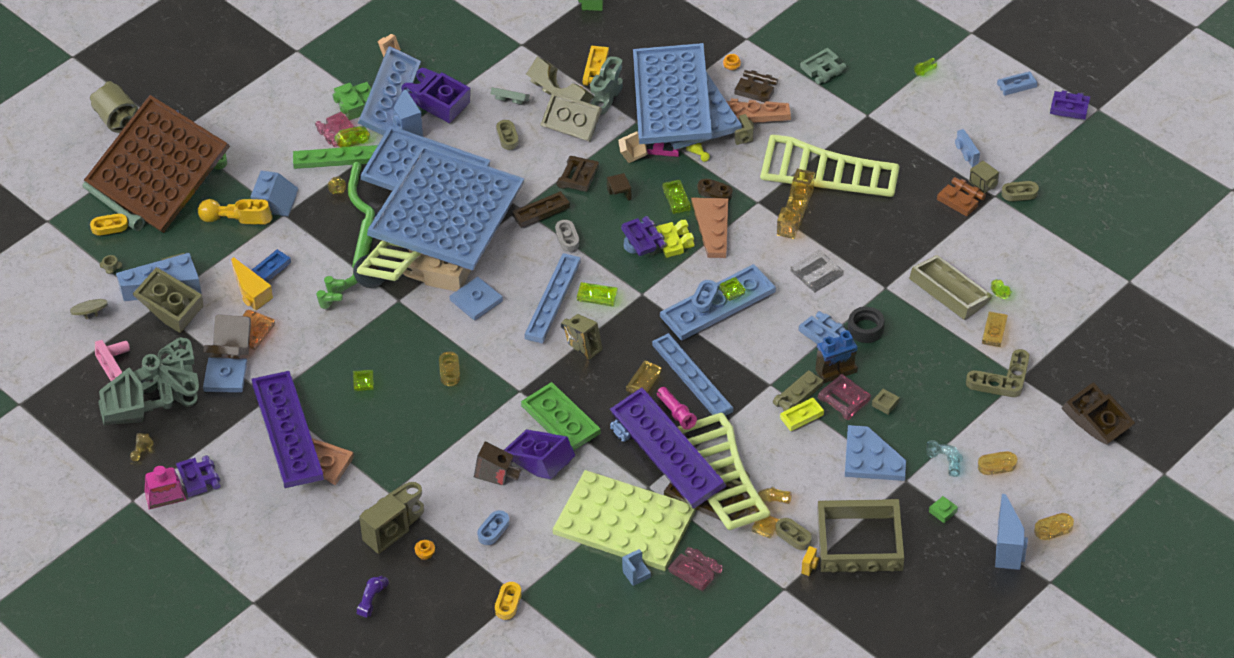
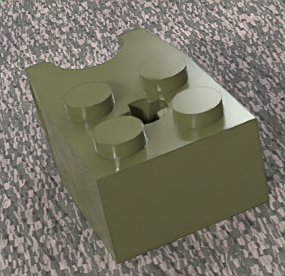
(390, 517)

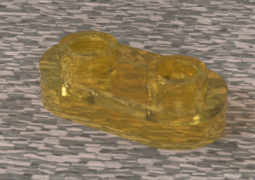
(449, 368)
(995, 463)
(1052, 526)

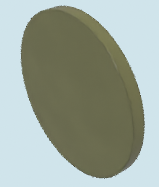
(89, 307)

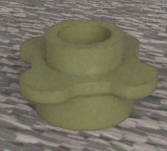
(110, 264)

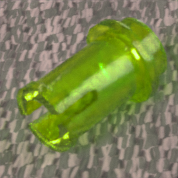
(921, 68)

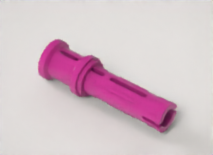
(679, 411)

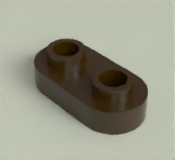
(714, 189)

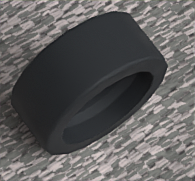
(866, 313)

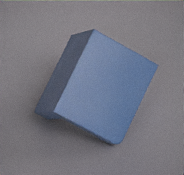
(635, 568)

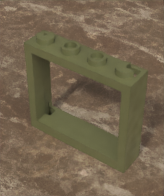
(860, 510)

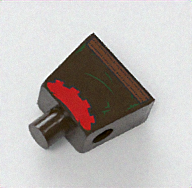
(495, 465)

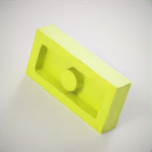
(801, 414)

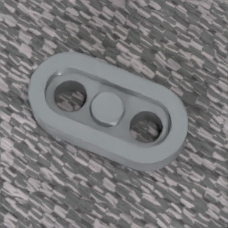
(567, 235)

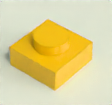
(809, 561)

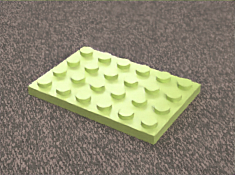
(624, 519)

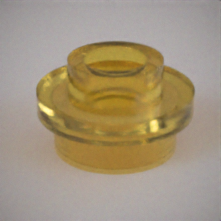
(334, 182)

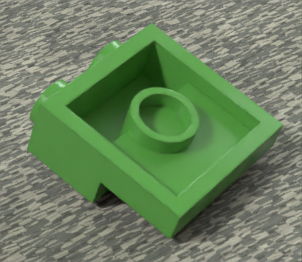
(351, 99)

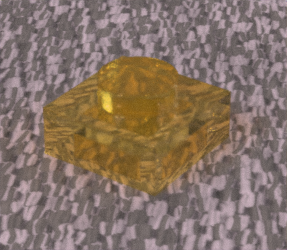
(765, 527)

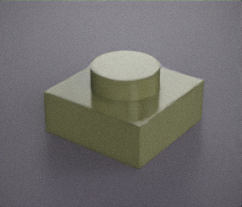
(885, 401)

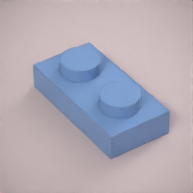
(967, 147)

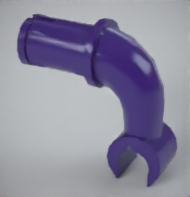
(373, 586)

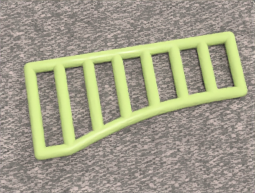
(824, 154)
(382, 250)
(739, 473)

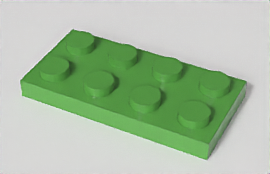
(560, 415)

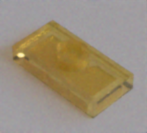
(994, 329)
(644, 377)

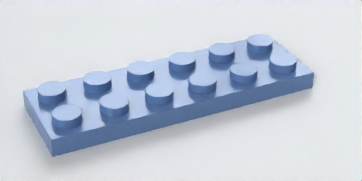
(393, 73)
(686, 321)

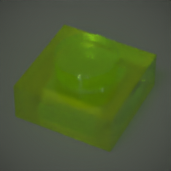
(732, 288)
(363, 380)

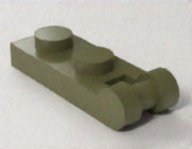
(798, 391)

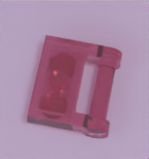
(848, 392)

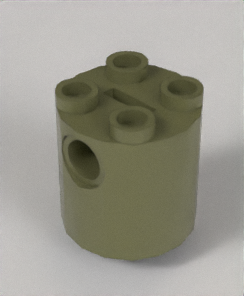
(113, 106)

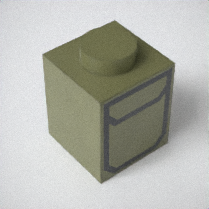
(984, 176)

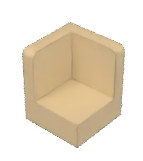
(631, 148)

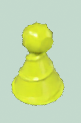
(697, 149)

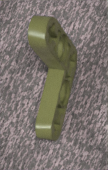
(1009, 380)

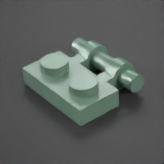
(819, 63)

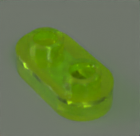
(352, 136)

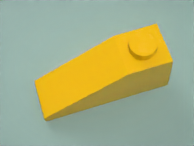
(253, 288)

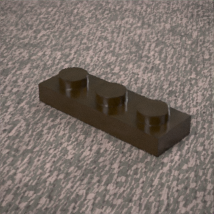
(541, 209)

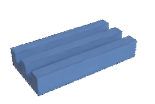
(1018, 85)

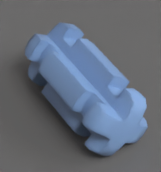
(620, 431)

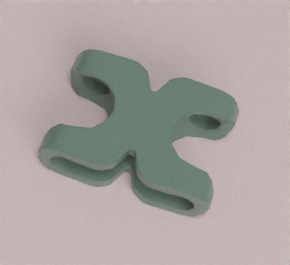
(607, 83)

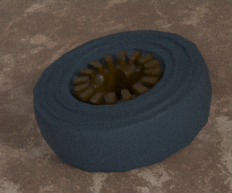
(367, 281)

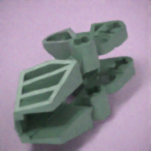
(173, 376)

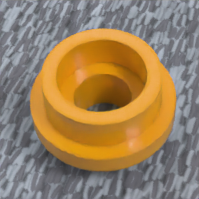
(731, 62)
(425, 553)

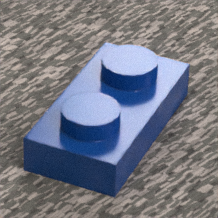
(272, 265)

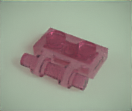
(333, 123)
(691, 571)

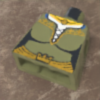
(583, 335)

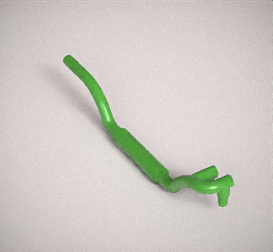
(337, 286)

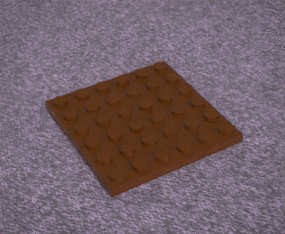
(157, 163)

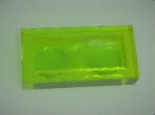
(676, 196)
(597, 294)

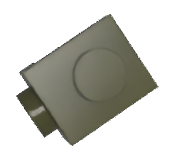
(746, 133)

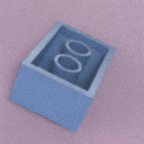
(1010, 537)

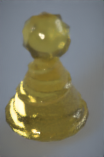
(143, 441)

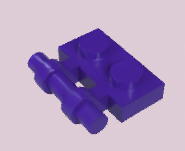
(1070, 105)
(640, 239)
(192, 478)

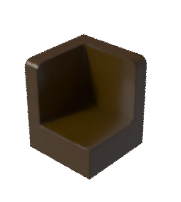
(619, 184)

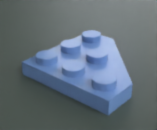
(871, 456)

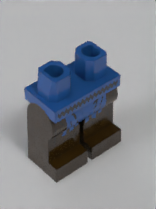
(836, 357)

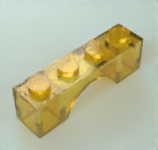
(792, 215)

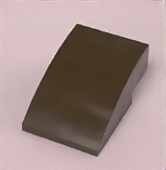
(1098, 414)

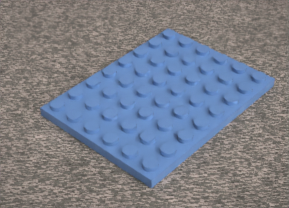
(446, 207)

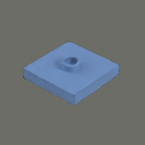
(476, 298)
(225, 375)

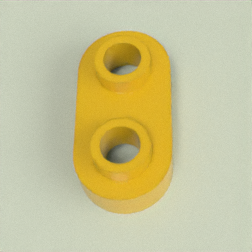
(109, 224)
(508, 602)

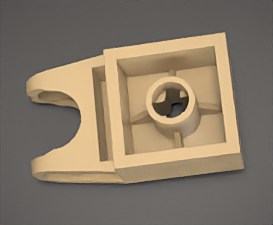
(437, 273)

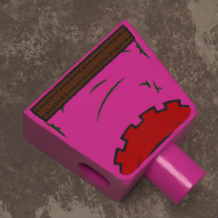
(163, 487)

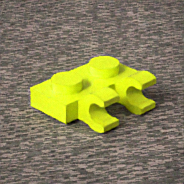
(671, 234)

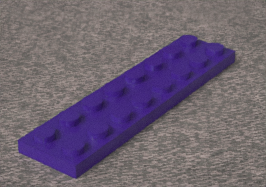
(287, 429)
(668, 448)

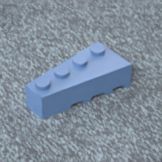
(179, 267)

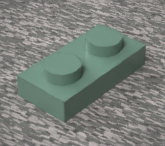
(502, 94)

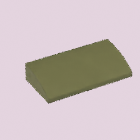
(950, 286)

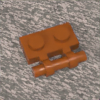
(957, 199)

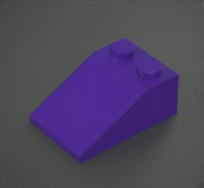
(541, 452)

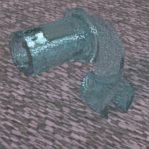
(953, 456)

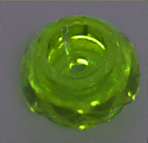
(999, 289)

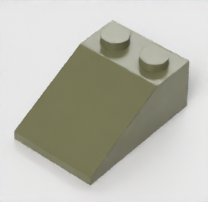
(169, 299)

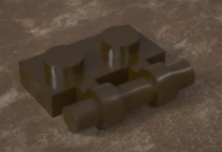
(755, 90)

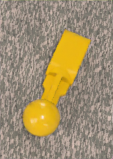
(245, 210)

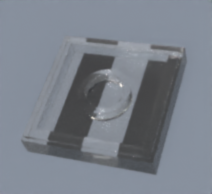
(817, 271)

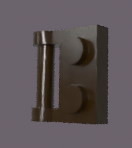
(583, 175)

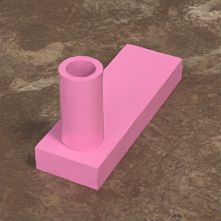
(105, 356)

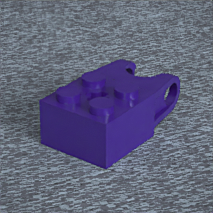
(439, 94)

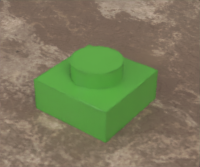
(943, 509)

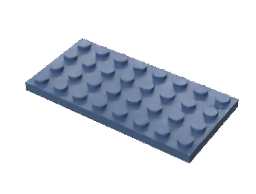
(671, 94)

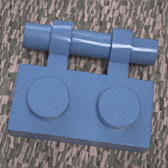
(817, 328)

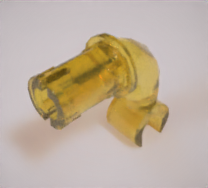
(771, 494)

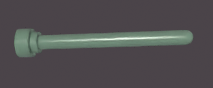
(135, 221)

